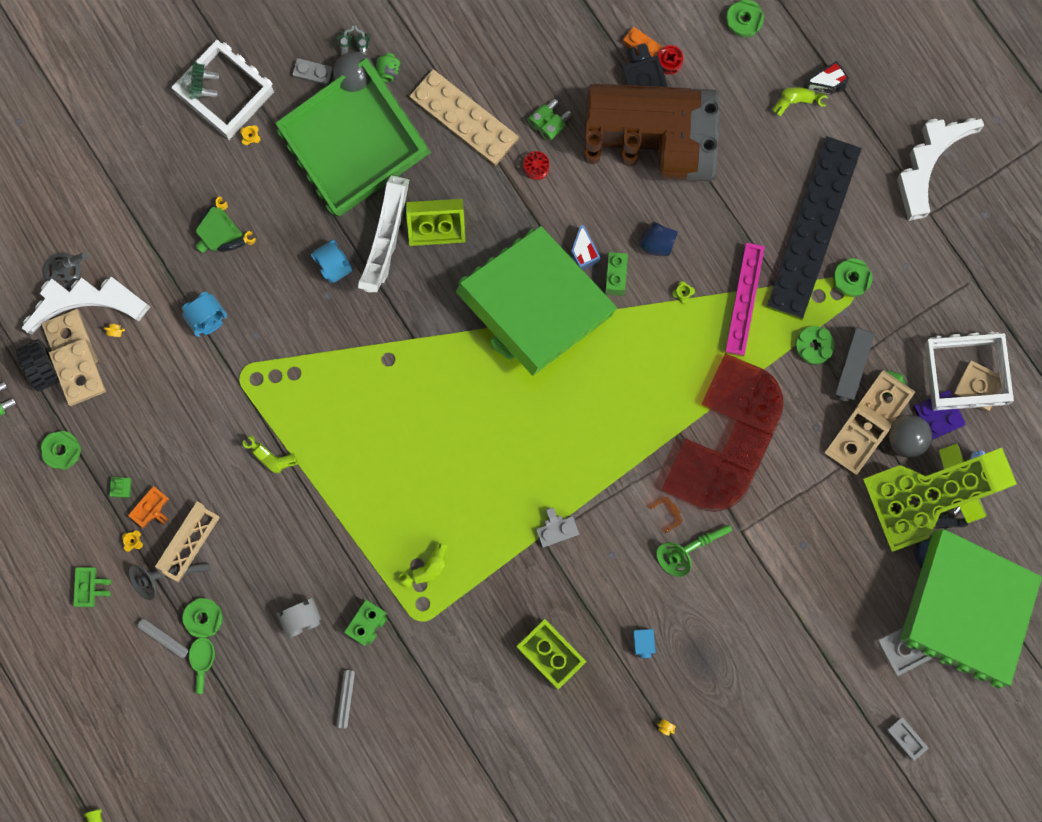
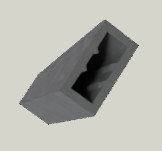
(853, 363)

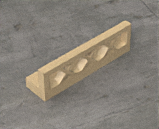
(180, 539)

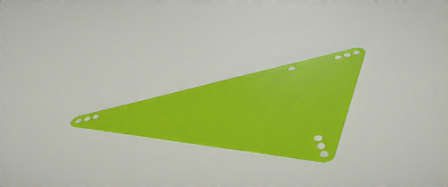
(479, 449)

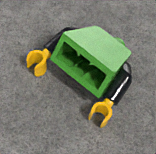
(219, 231)

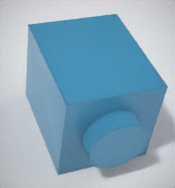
(644, 643)

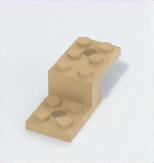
(73, 357)
(869, 422)

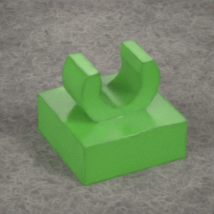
(120, 487)

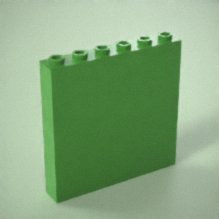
(352, 140)
(535, 299)
(971, 609)

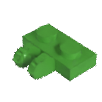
(86, 587)

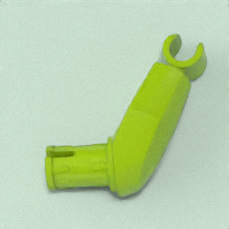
(796, 95)
(268, 459)
(431, 570)

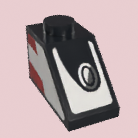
(828, 80)

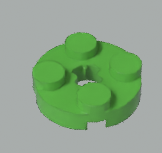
(747, 28)
(861, 272)
(808, 353)
(65, 460)
(191, 620)

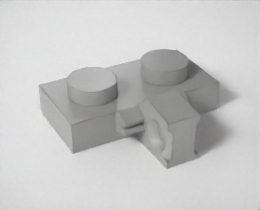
(556, 529)

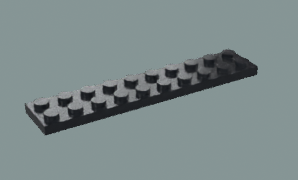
(814, 228)

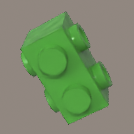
(363, 622)

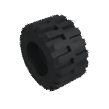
(37, 365)

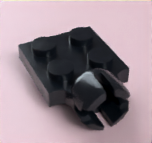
(644, 69)

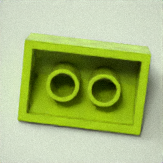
(435, 222)

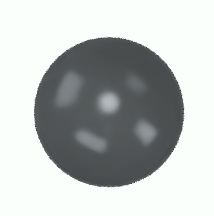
(356, 77)
(910, 436)

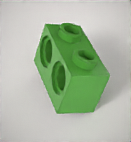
(616, 274)

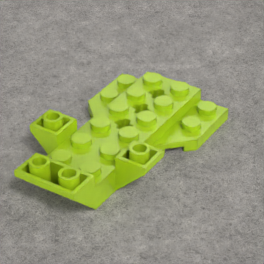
(959, 485)

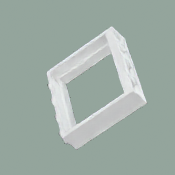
(244, 115)
(972, 339)

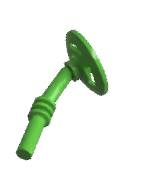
(680, 552)

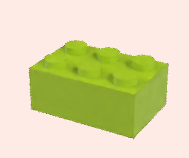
(551, 654)

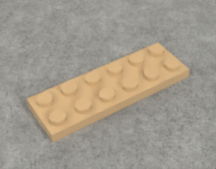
(464, 117)

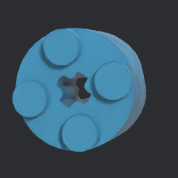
(332, 261)
(204, 314)

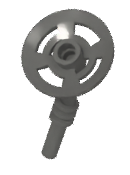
(63, 268)
(147, 578)

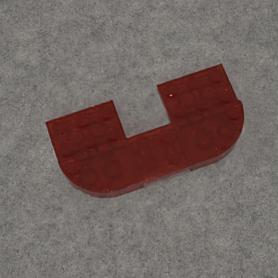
(722, 480)

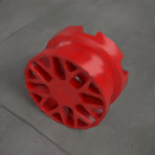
(671, 59)
(536, 166)

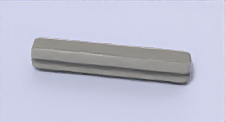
(163, 638)
(345, 699)

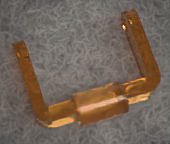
(673, 508)

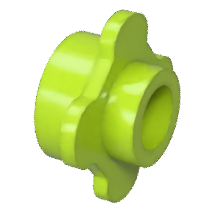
(682, 286)

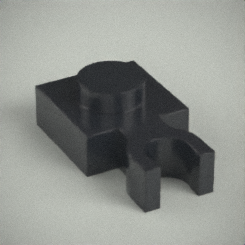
(946, 522)

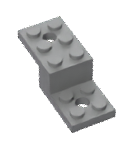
(897, 661)

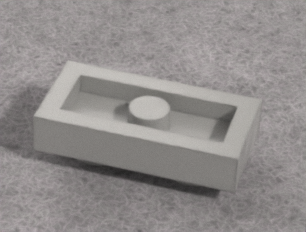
(312, 72)
(907, 739)

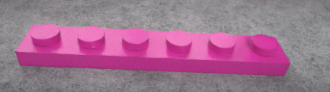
(744, 299)

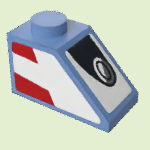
(584, 251)

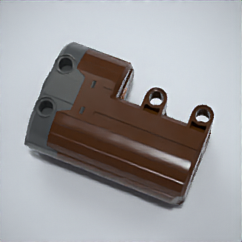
(666, 119)

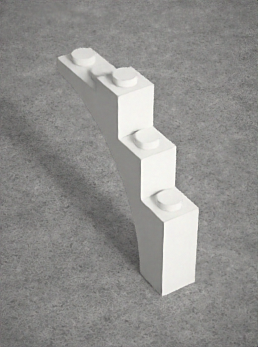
(915, 182)
(386, 235)
(59, 299)

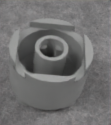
(298, 617)

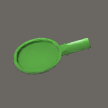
(201, 659)

